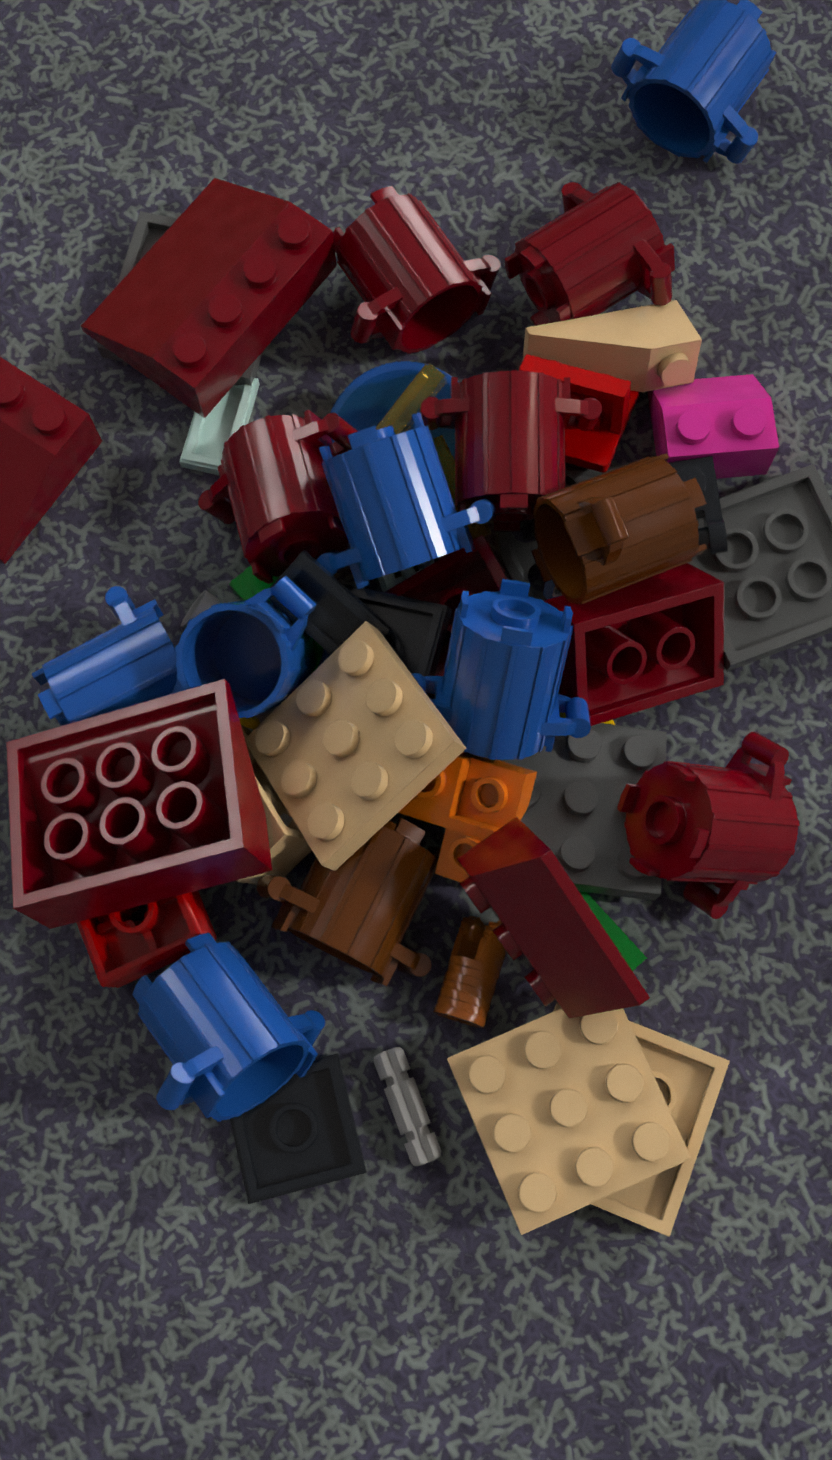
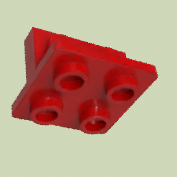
(597, 446)

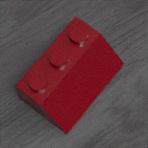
(646, 643)
(548, 924)

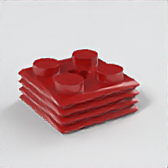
(130, 948)

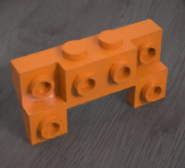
(471, 802)

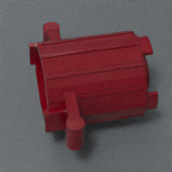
(593, 256)
(409, 274)
(509, 438)
(280, 489)
(713, 823)

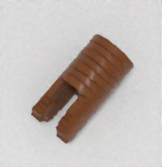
(471, 974)

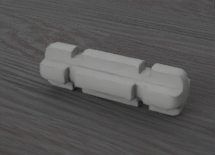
(407, 1106)

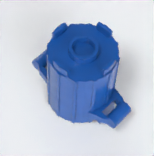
(699, 80)
(395, 503)
(250, 647)
(114, 668)
(507, 675)
(222, 1032)

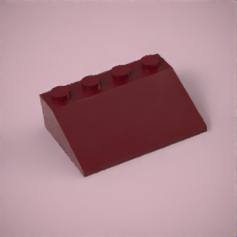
(214, 291)
(40, 452)
(133, 807)

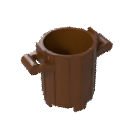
(617, 529)
(363, 904)

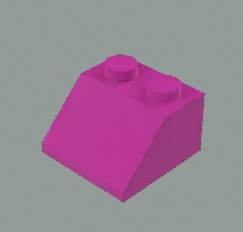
(718, 419)

